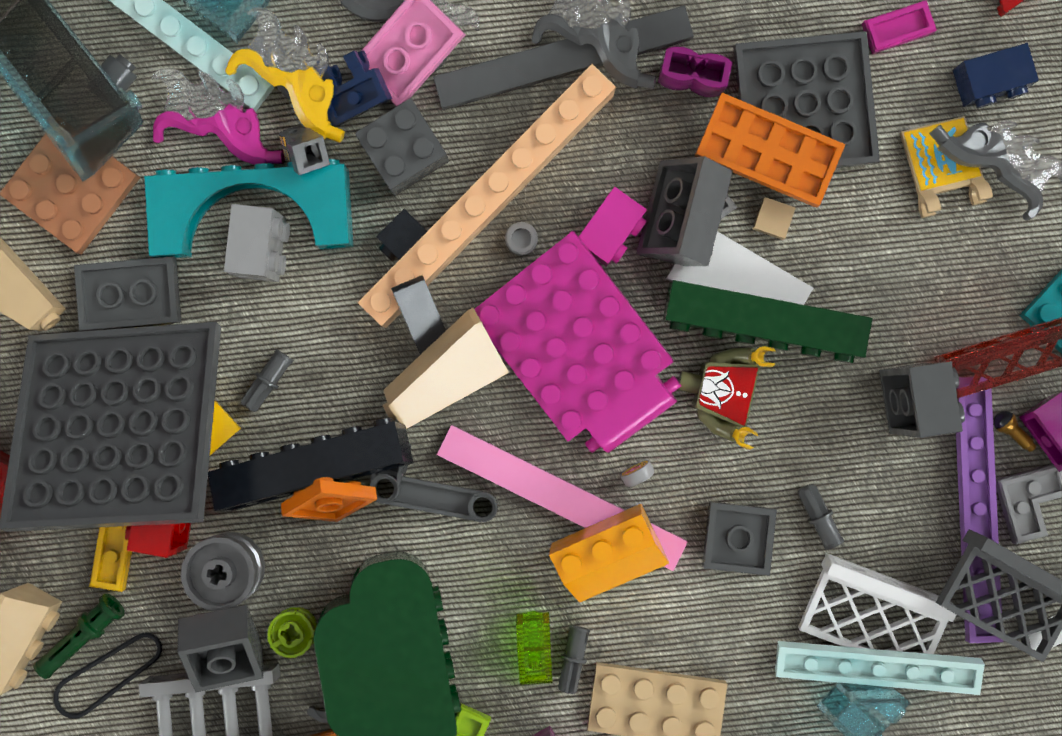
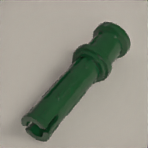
(90, 626)

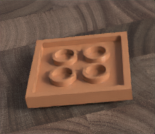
(59, 200)

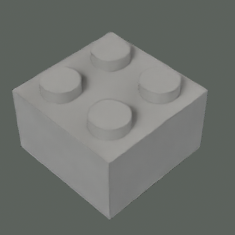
(256, 243)

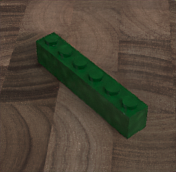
(767, 320)

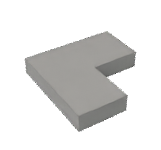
(1021, 498)

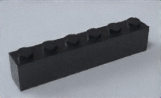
(296, 467)

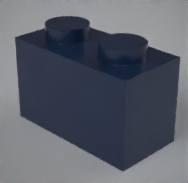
(996, 75)

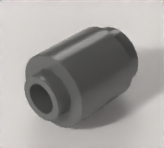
(119, 71)

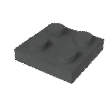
(739, 538)

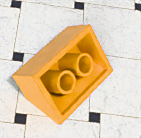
(608, 554)

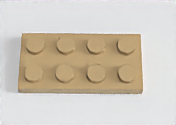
(654, 703)

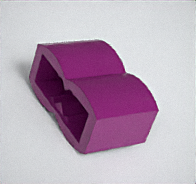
(702, 73)

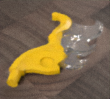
(291, 65)

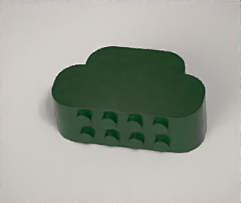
(386, 655)

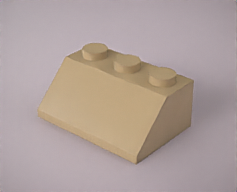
(24, 619)

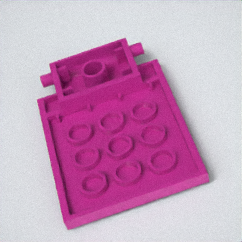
(580, 346)

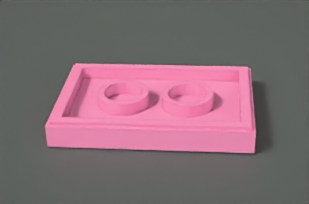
(412, 46)

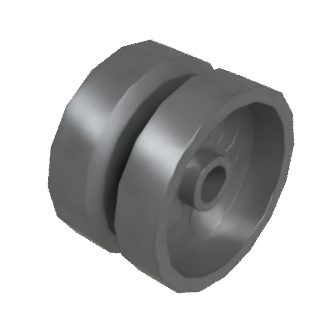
(205, 580)

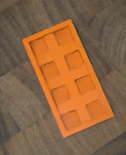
(770, 150)

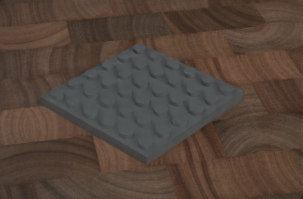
(113, 428)

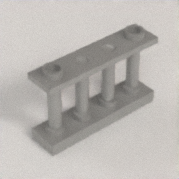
(163, 686)

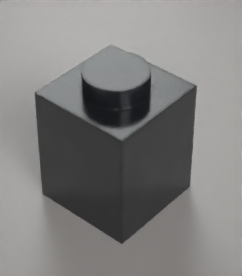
(400, 235)

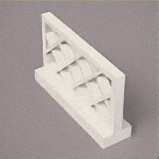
(881, 587)

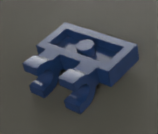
(357, 95)

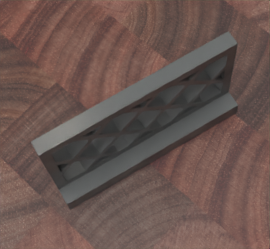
(1016, 568)

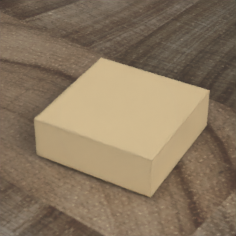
(773, 218)

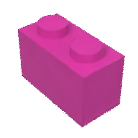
(611, 227)

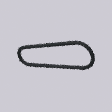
(99, 660)

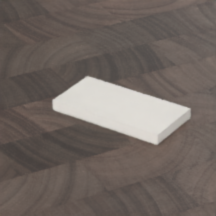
(743, 271)

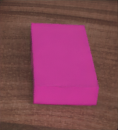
(899, 27)

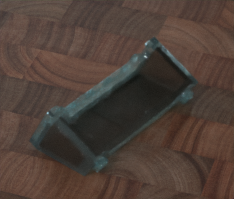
(64, 86)

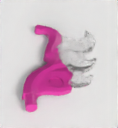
(210, 109)

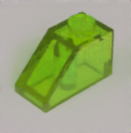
(534, 647)

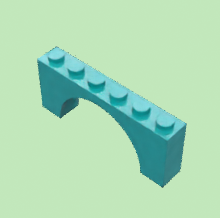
(181, 200)

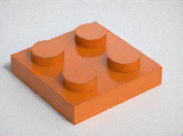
(328, 500)

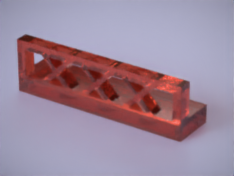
(1002, 346)

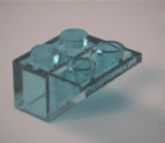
(863, 708)

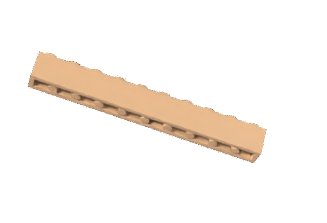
(492, 191)

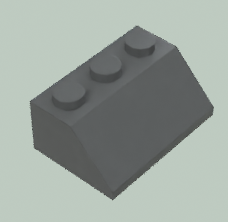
(685, 211)

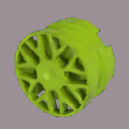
(292, 632)

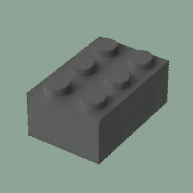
(922, 399)

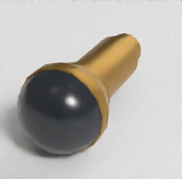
(1007, 423)

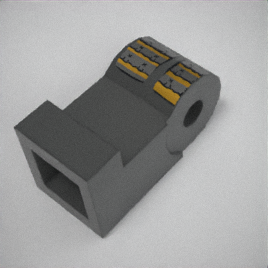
(304, 149)

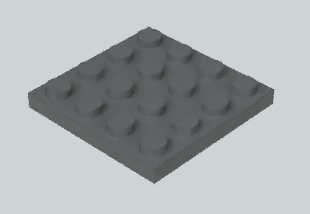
(816, 84)

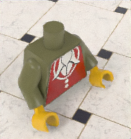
(726, 391)

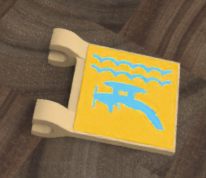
(935, 172)

